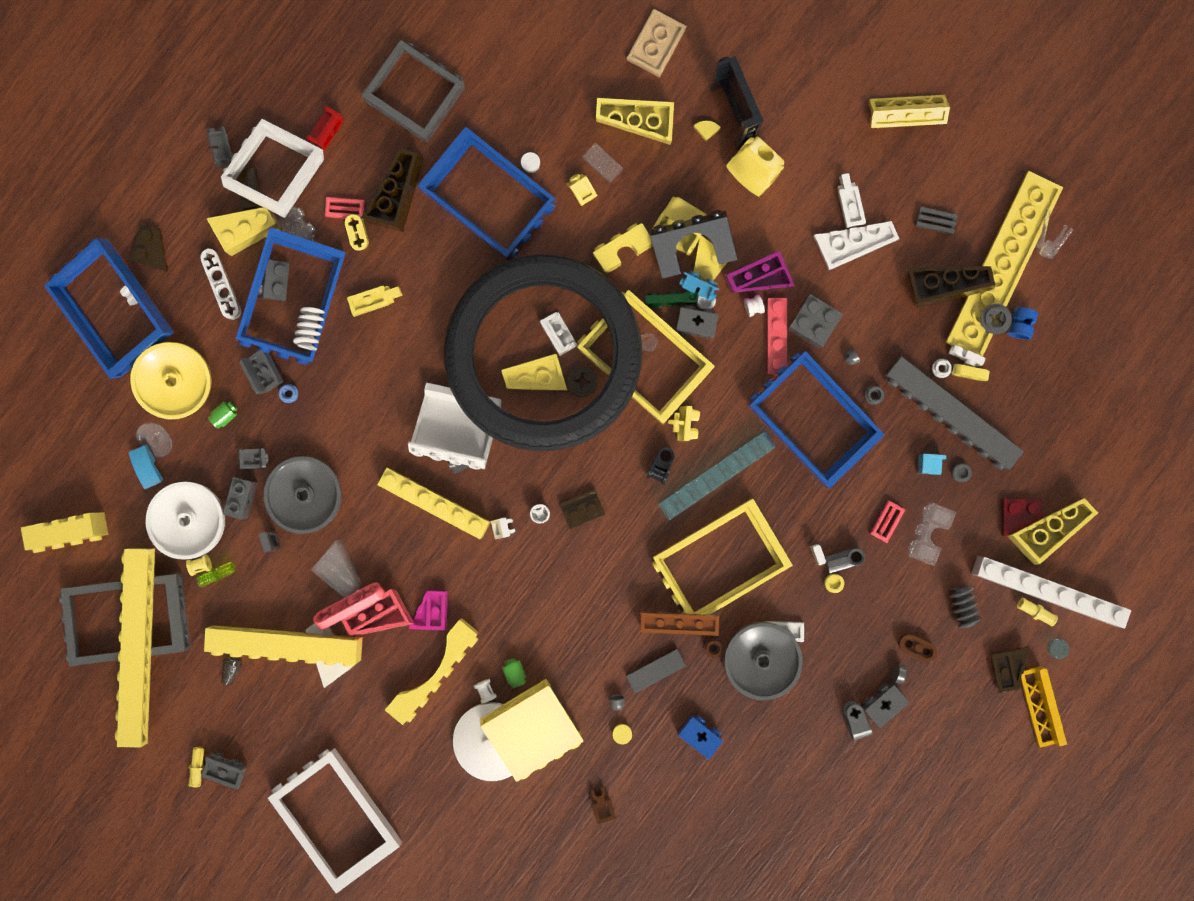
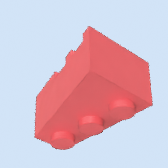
(382, 615)

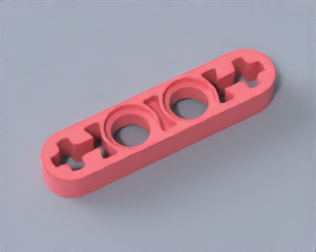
(331, 614)

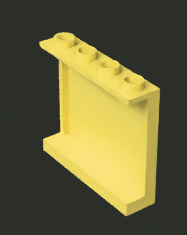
(530, 730)

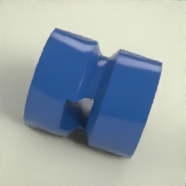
(1022, 323)

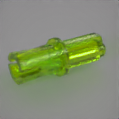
(215, 574)

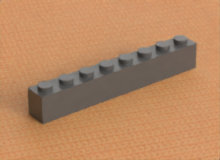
(953, 414)

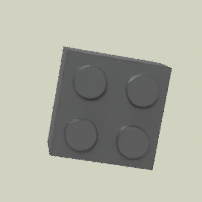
(814, 322)

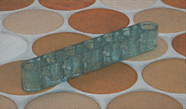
(716, 475)

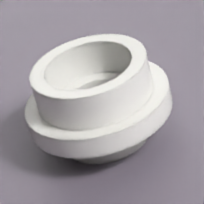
(947, 368)

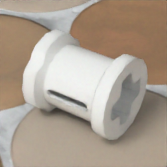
(485, 691)

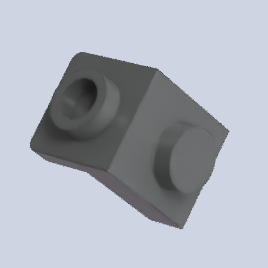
(252, 458)

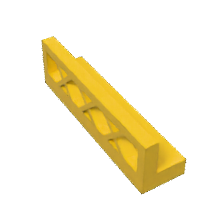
(1049, 705)

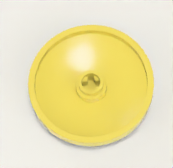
(171, 380)

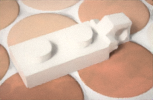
(850, 202)

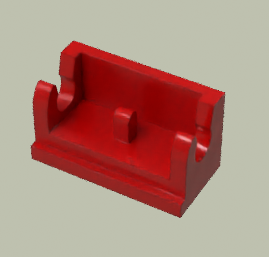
(325, 129)

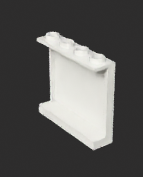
(447, 432)

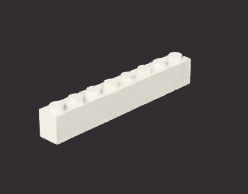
(1051, 592)

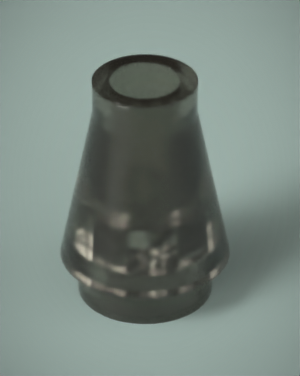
(231, 667)

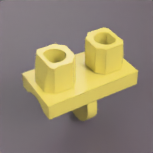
(682, 423)

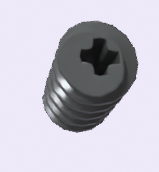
(965, 606)

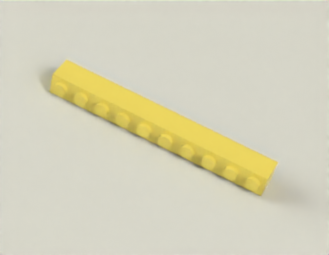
(135, 647)

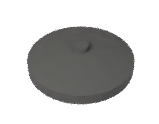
(303, 495)
(763, 661)

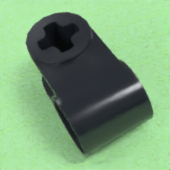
(661, 466)

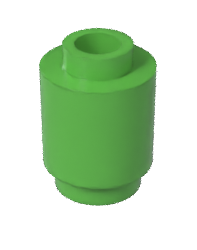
(223, 414)
(514, 672)

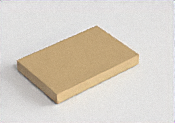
(656, 43)

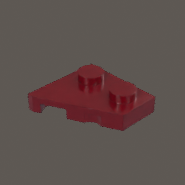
(1019, 514)

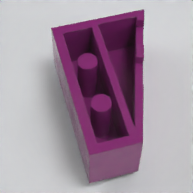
(760, 274)

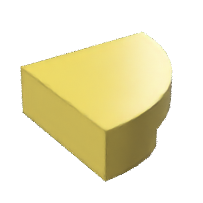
(706, 129)

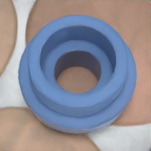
(282, 393)

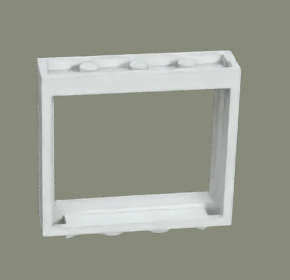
(298, 184)

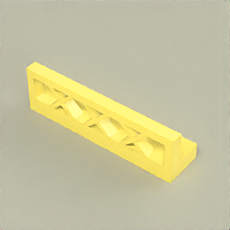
(909, 113)

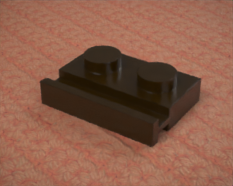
(582, 509)

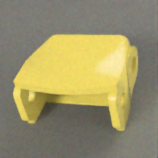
(756, 165)
(681, 210)

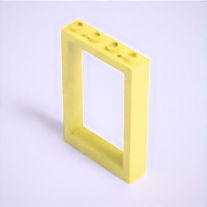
(688, 387)
(767, 536)

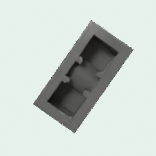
(687, 326)
(240, 498)
(894, 704)

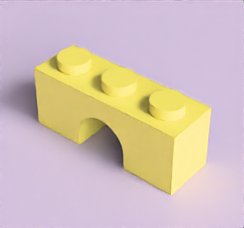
(635, 238)

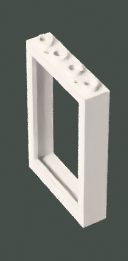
(364, 800)

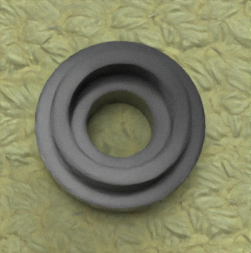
(880, 395)

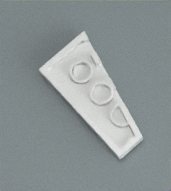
(849, 244)

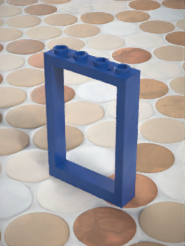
(450, 159)
(305, 246)
(58, 291)
(853, 454)

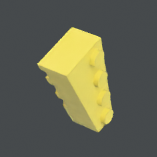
(639, 117)
(62, 531)
(1049, 533)

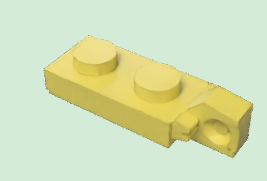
(373, 299)

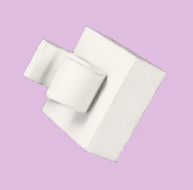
(501, 529)

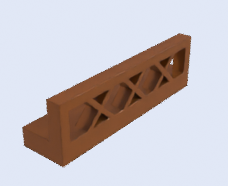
(679, 623)

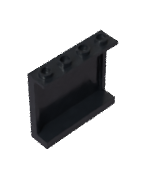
(732, 80)

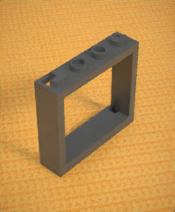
(426, 133)

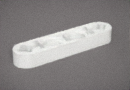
(224, 282)

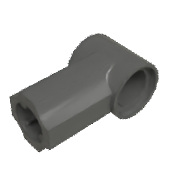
(843, 560)

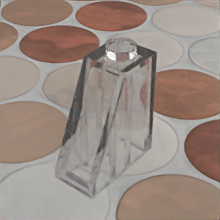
(338, 570)

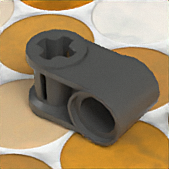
(856, 723)

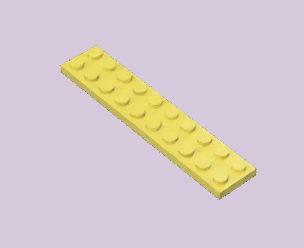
(1007, 259)

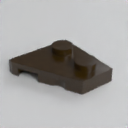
(149, 248)
(1008, 668)

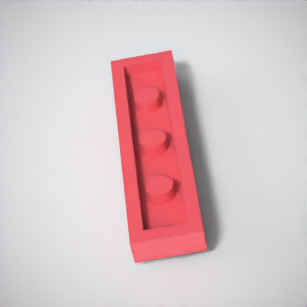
(776, 334)

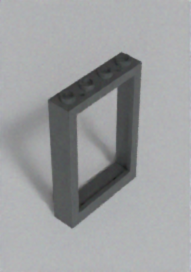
(176, 611)

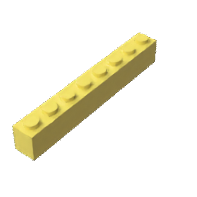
(283, 644)

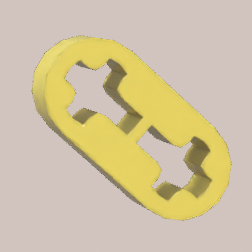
(352, 233)
(970, 372)

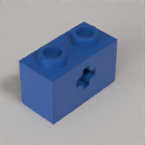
(707, 745)

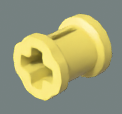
(199, 565)

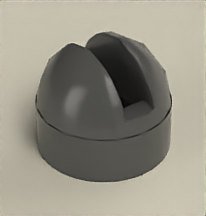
(851, 357)
(616, 702)

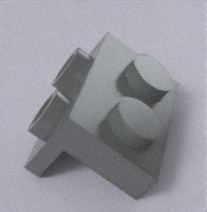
(274, 281)
(261, 372)
(224, 770)

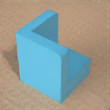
(930, 464)

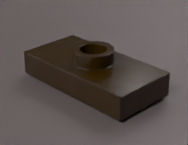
(249, 178)

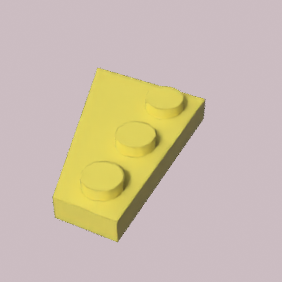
(536, 375)

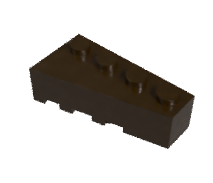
(395, 193)
(948, 283)

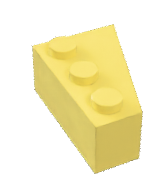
(243, 228)

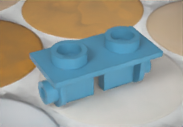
(706, 288)

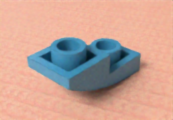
(144, 466)

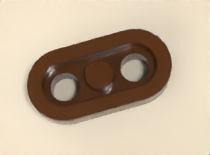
(916, 647)

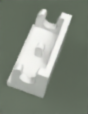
(558, 333)

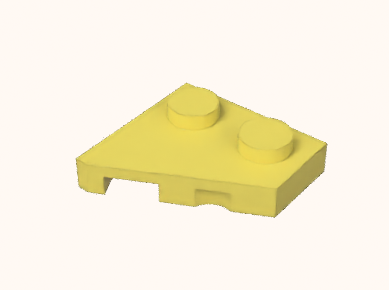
(706, 261)

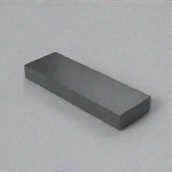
(655, 670)

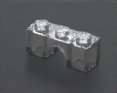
(923, 548)

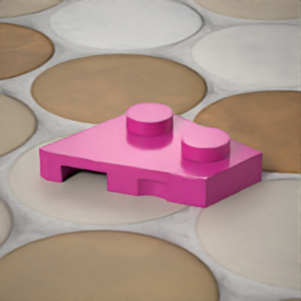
(432, 612)

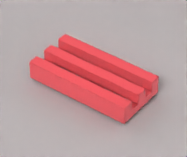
(361, 210)
(879, 535)

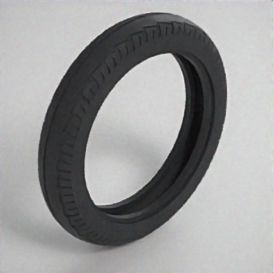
(518, 275)

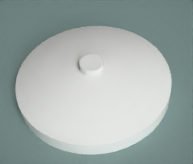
(185, 520)
(474, 748)

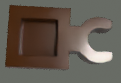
(603, 809)

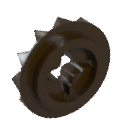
(575, 375)

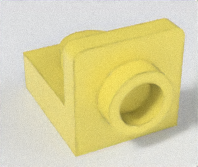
(581, 188)

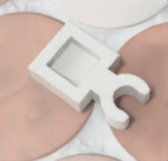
(970, 358)

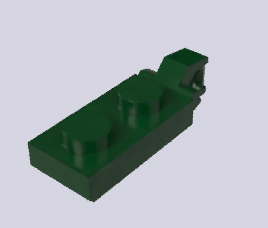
(670, 299)

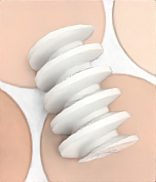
(308, 327)

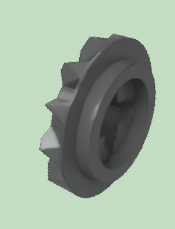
(1004, 318)

